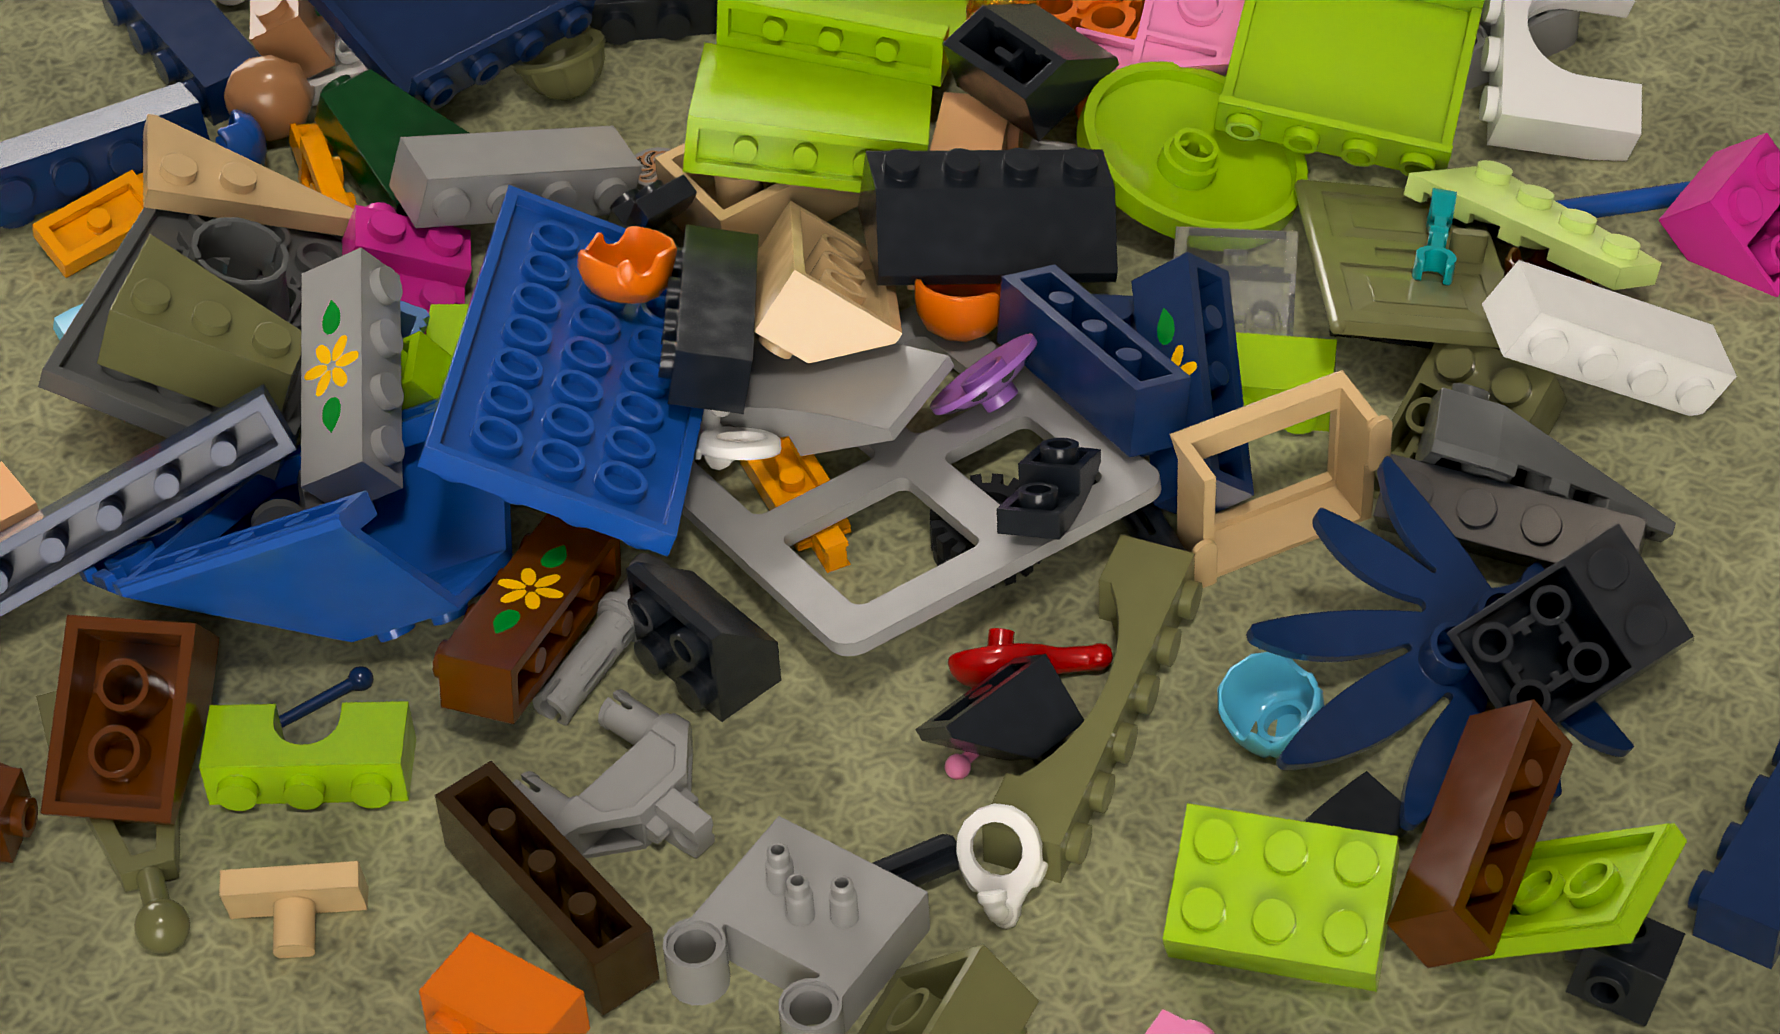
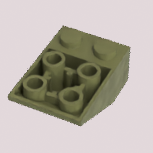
(1518, 386)

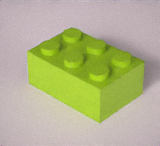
(1281, 897)

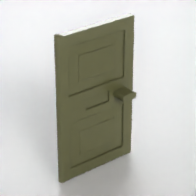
(1365, 258)

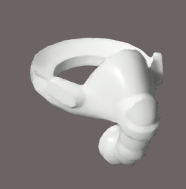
(725, 444)
(1002, 894)

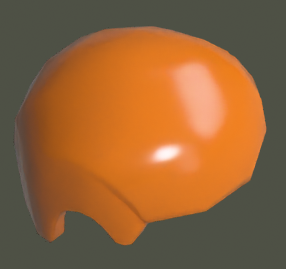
(630, 269)
(958, 310)

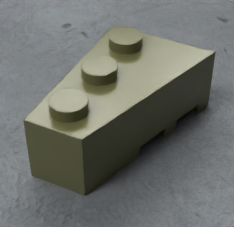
(197, 333)

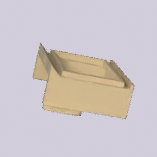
(1284, 517)

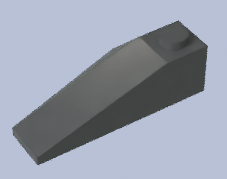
(1495, 443)

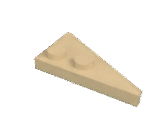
(208, 180)

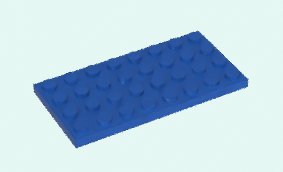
(561, 389)

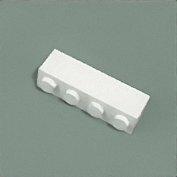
(1608, 340)

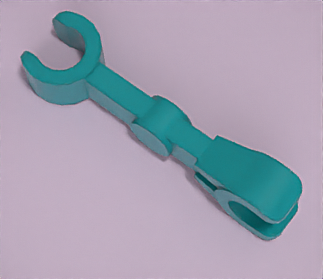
(1435, 255)

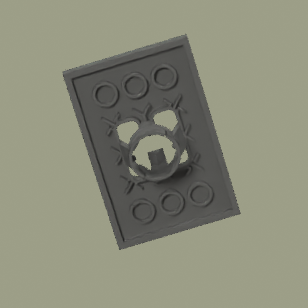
(249, 256)

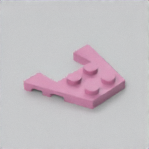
(1178, 32)

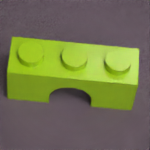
(360, 762)

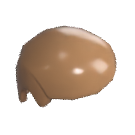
(272, 93)

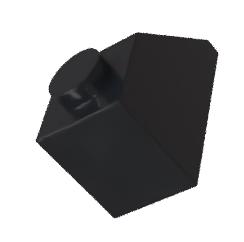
(1009, 715)

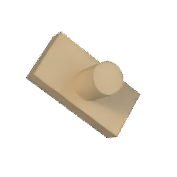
(292, 898)

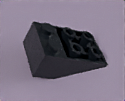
(1573, 630)

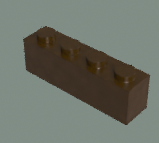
(548, 887)

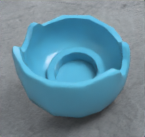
(1267, 690)

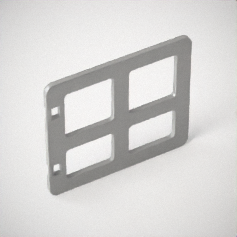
(923, 467)

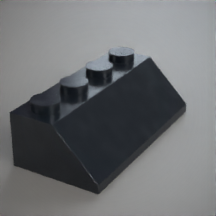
(988, 215)

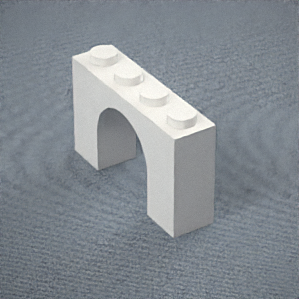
(1544, 106)

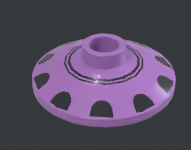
(987, 380)

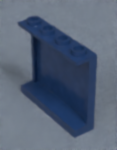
(450, 44)

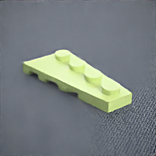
(1536, 221)

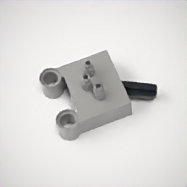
(809, 924)

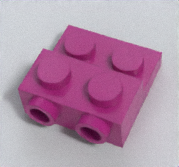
(430, 260)

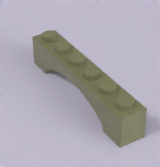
(1145, 597)

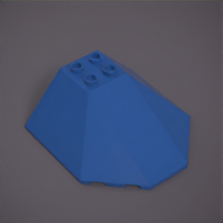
(329, 569)

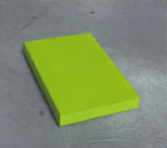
(1589, 890)

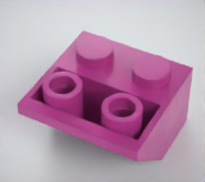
(1732, 215)

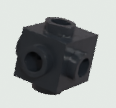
(1628, 975)

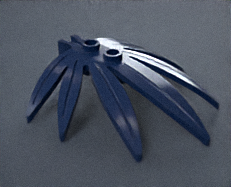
(1404, 689)

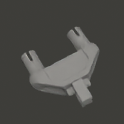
(639, 796)

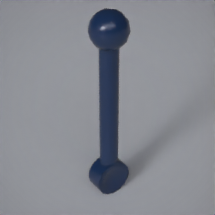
(359, 679)

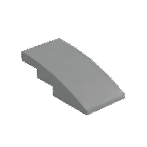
(839, 399)

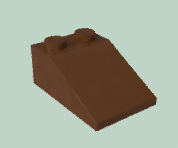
(127, 718)

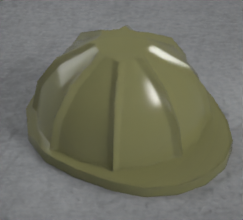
(565, 66)

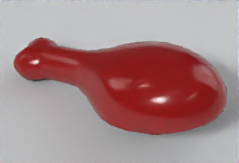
(976, 664)

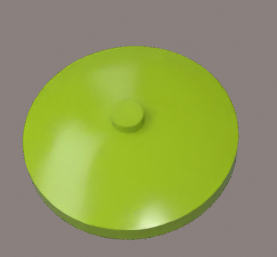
(1172, 161)

